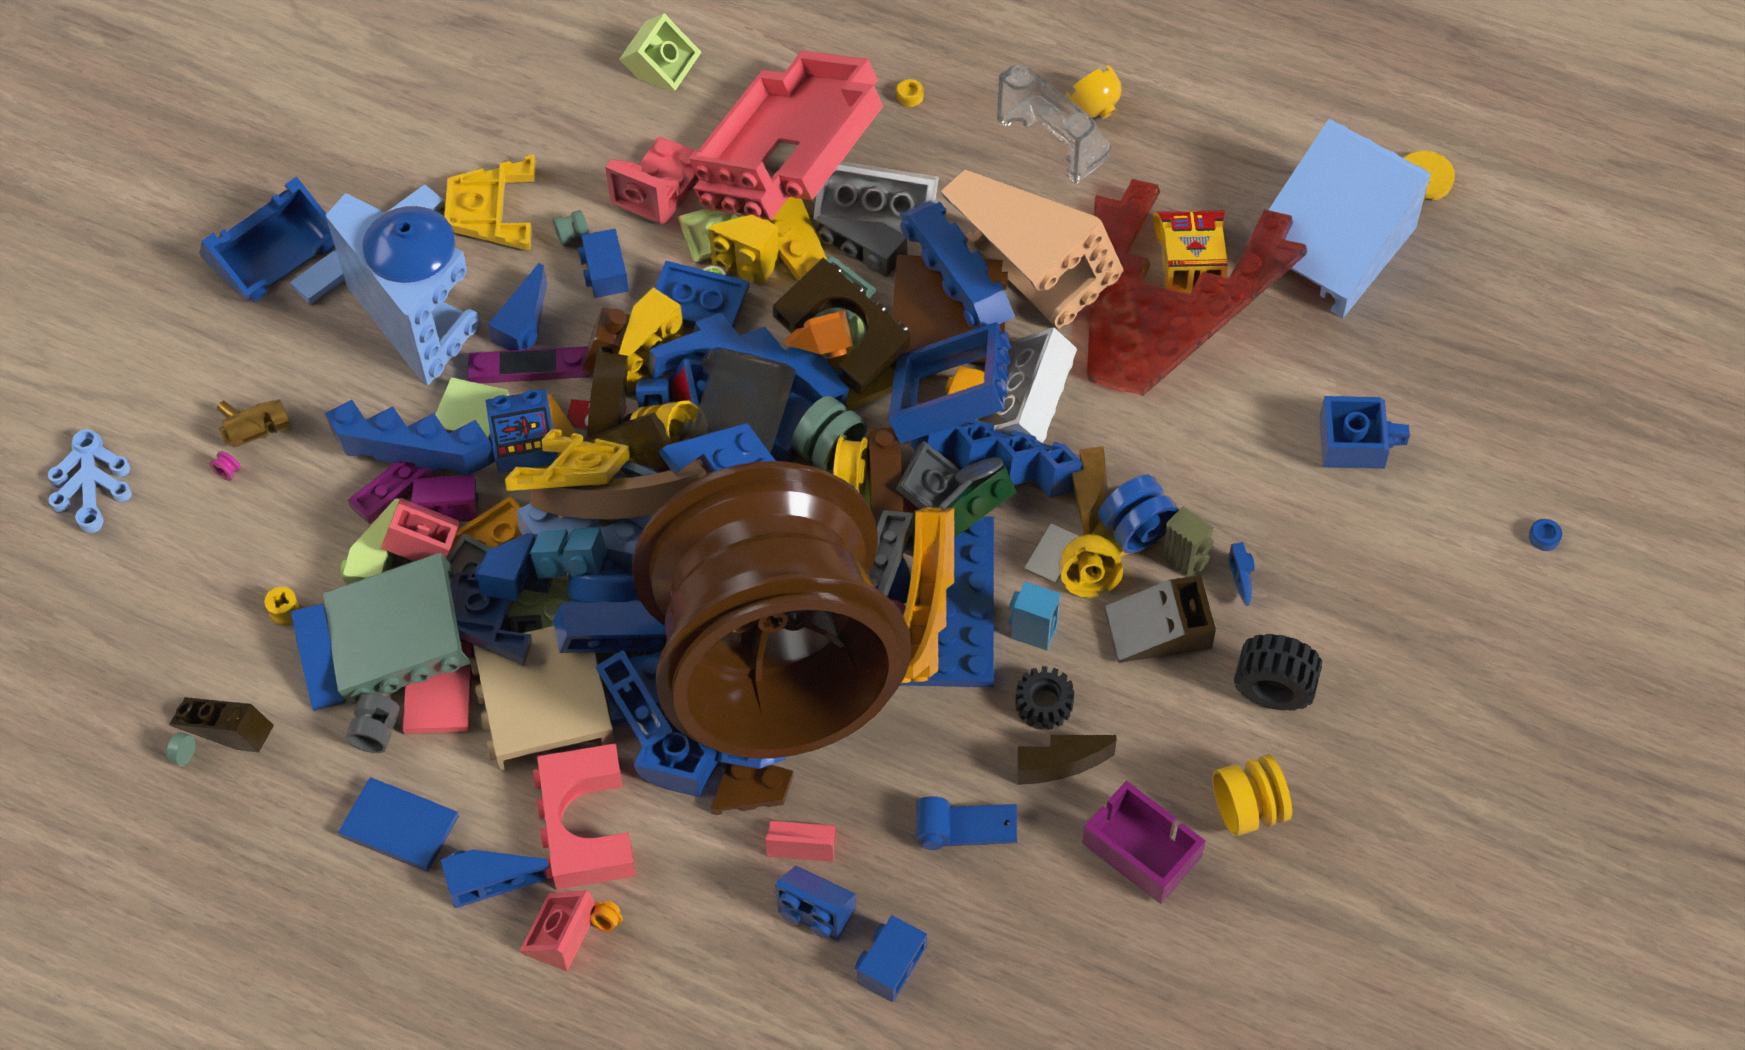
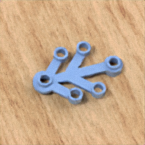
(87, 478)

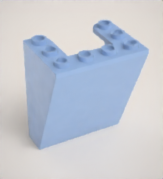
(1351, 211)
(408, 314)

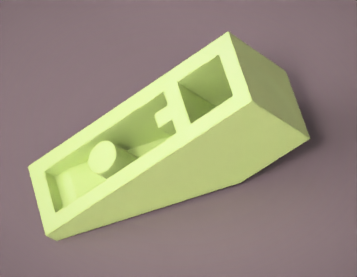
(366, 555)

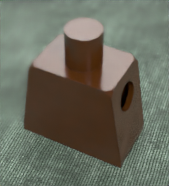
(606, 332)

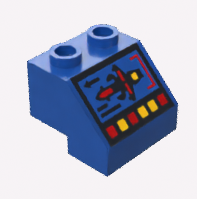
(518, 428)

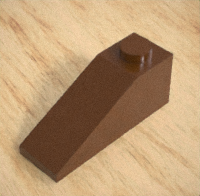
(884, 471)

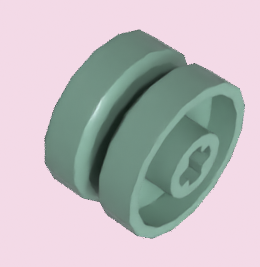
(821, 428)

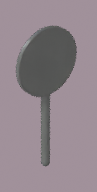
(971, 473)

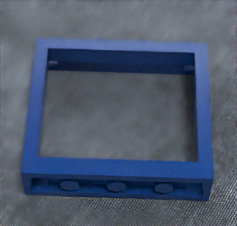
(919, 420)

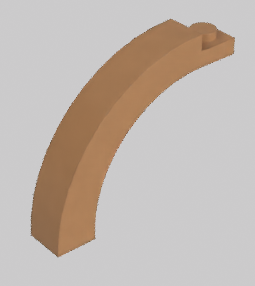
(618, 498)

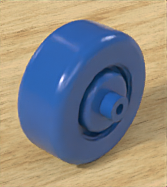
(611, 584)

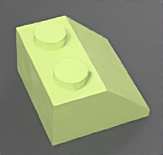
(660, 53)

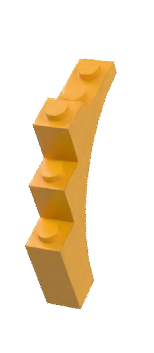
(927, 592)

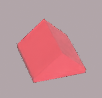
(559, 928)

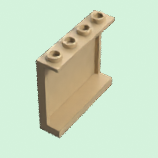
(542, 704)

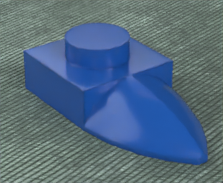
(1241, 566)

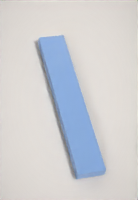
(328, 271)

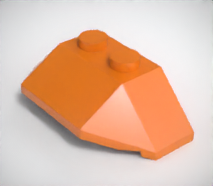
(824, 335)

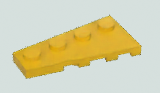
(797, 238)

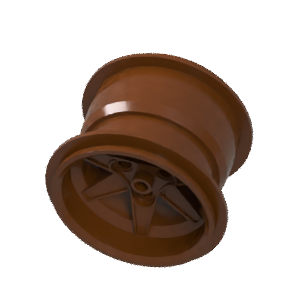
(769, 610)

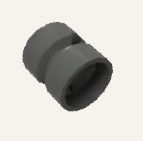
(372, 724)

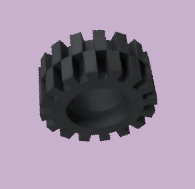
(1044, 714)

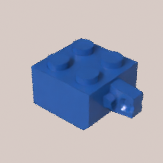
(1358, 432)

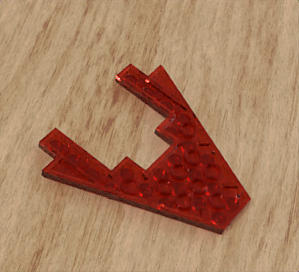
(1149, 330)

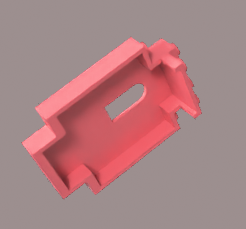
(815, 104)

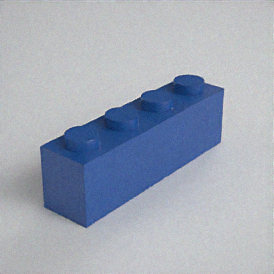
(607, 628)

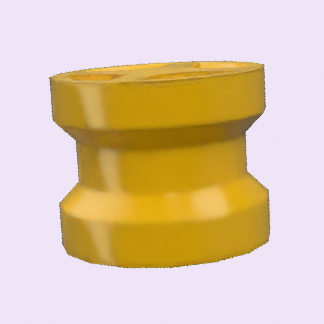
(281, 615)

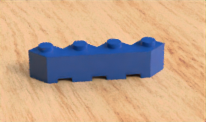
(963, 272)
(420, 443)
(1022, 456)

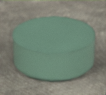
(180, 749)

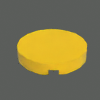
(1441, 171)

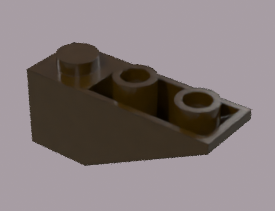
(223, 722)

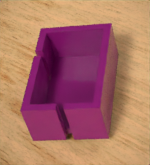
(1140, 842)

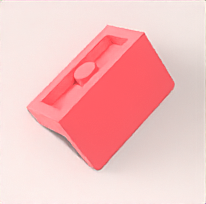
(801, 841)

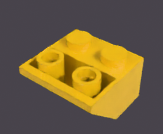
(745, 247)

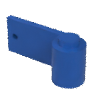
(963, 825)

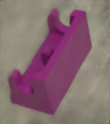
(448, 495)

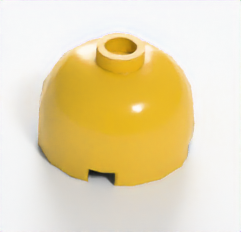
(1097, 93)
(1090, 565)

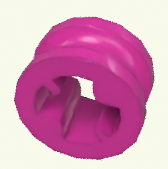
(225, 465)

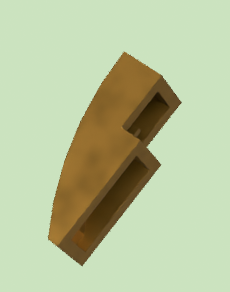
(1090, 486)

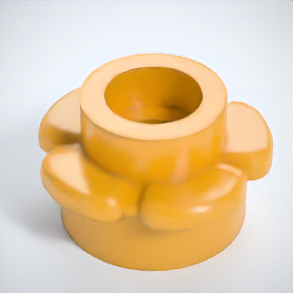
(606, 916)

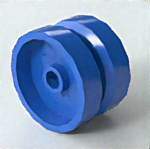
(1137, 513)

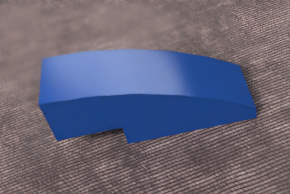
(316, 656)

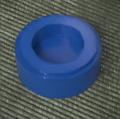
(1545, 534)

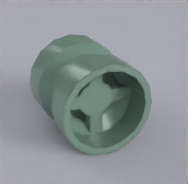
(564, 228)

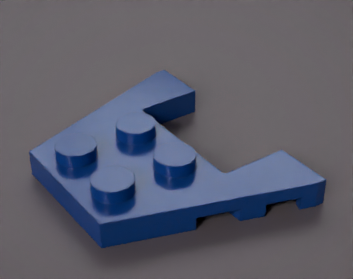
(717, 450)

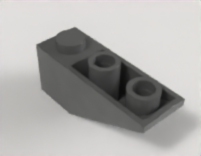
(866, 241)

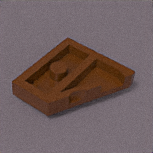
(751, 788)

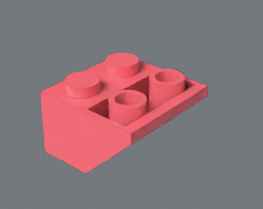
(419, 532)

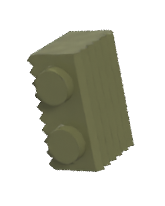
(1187, 542)

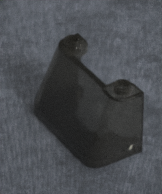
(740, 392)

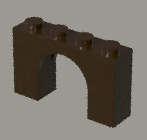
(828, 288)

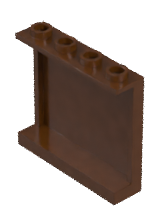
(926, 308)

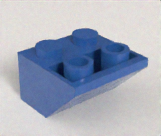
(814, 902)

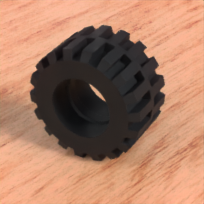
(1278, 672)

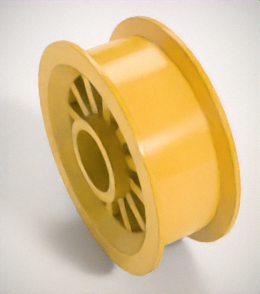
(852, 462)

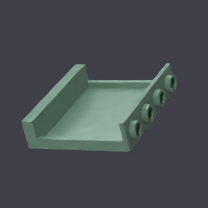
(394, 628)

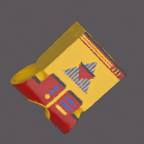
(1190, 245)

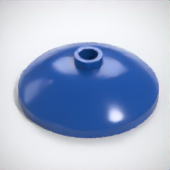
(409, 254)

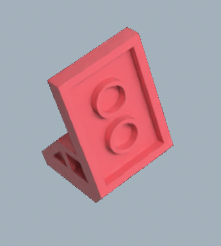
(656, 184)

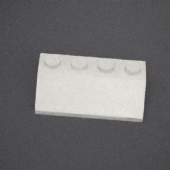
(873, 193)
(1034, 384)

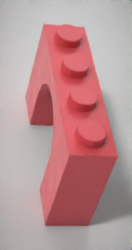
(572, 858)

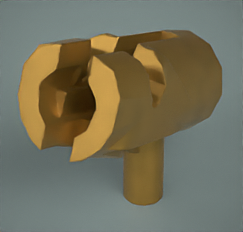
(252, 423)

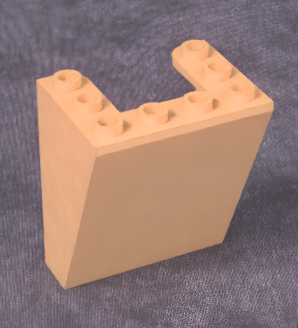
(1048, 249)

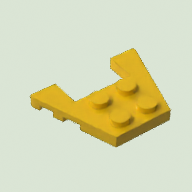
(477, 203)
(577, 465)

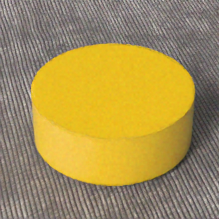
(909, 92)

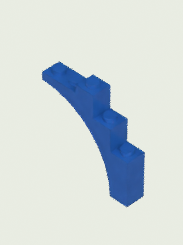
(813, 374)

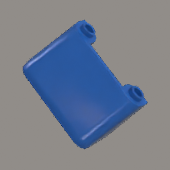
(269, 242)

